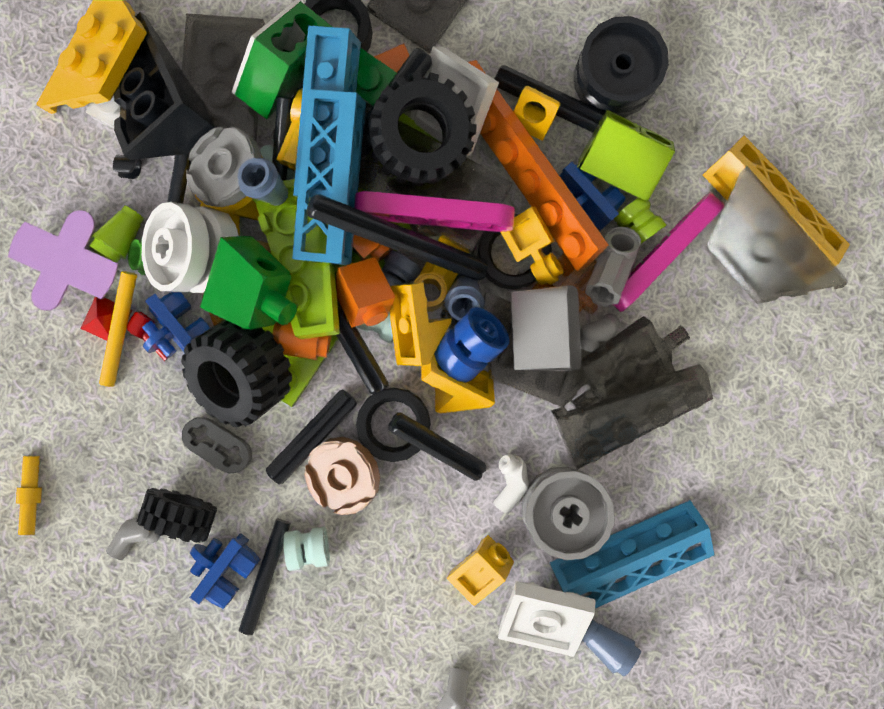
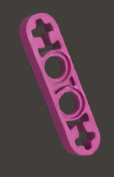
(437, 211)
(669, 248)

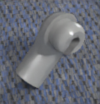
(598, 331)
(127, 535)
(456, 690)

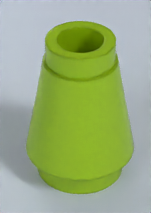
(116, 235)

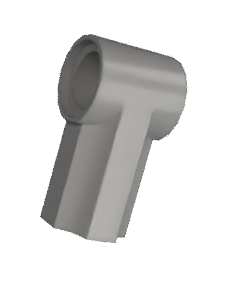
(614, 266)

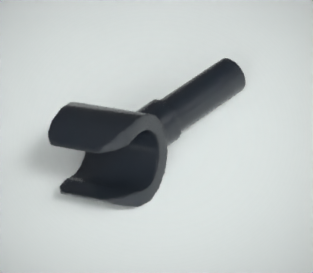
(126, 168)

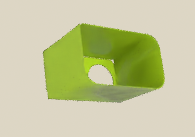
(627, 155)

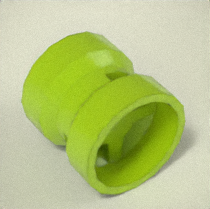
(640, 219)

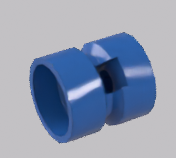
(471, 345)

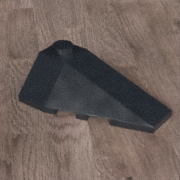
(157, 104)

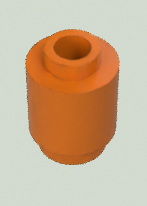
(302, 348)

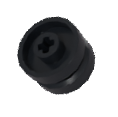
(621, 65)

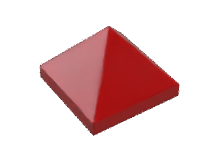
(99, 317)

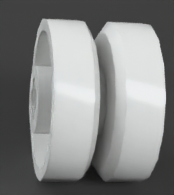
(182, 245)

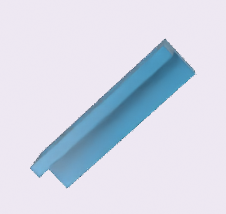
(329, 66)
(345, 171)
(634, 551)

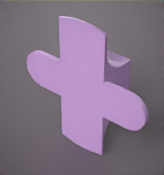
(63, 260)

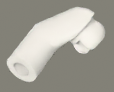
(516, 482)

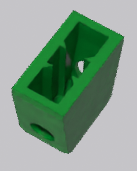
(248, 285)

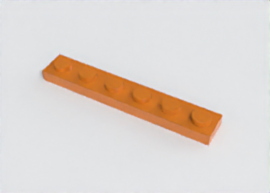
(541, 183)

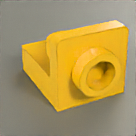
(482, 570)

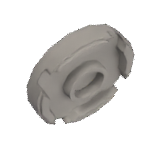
(217, 163)

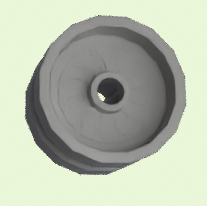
(583, 529)

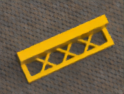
(743, 153)

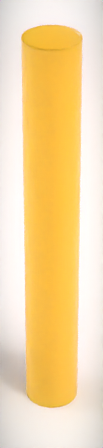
(118, 328)

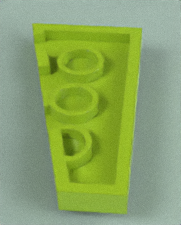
(311, 282)

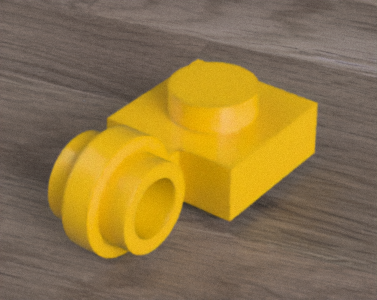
(529, 239)

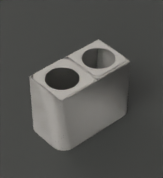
(546, 329)

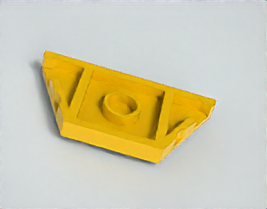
(95, 56)

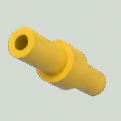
(28, 495)

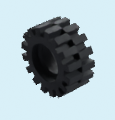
(176, 515)

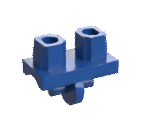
(599, 207)
(167, 312)
(214, 586)

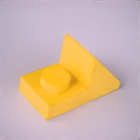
(412, 331)
(457, 395)

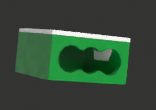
(276, 59)

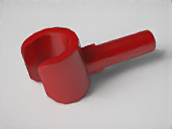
(135, 326)

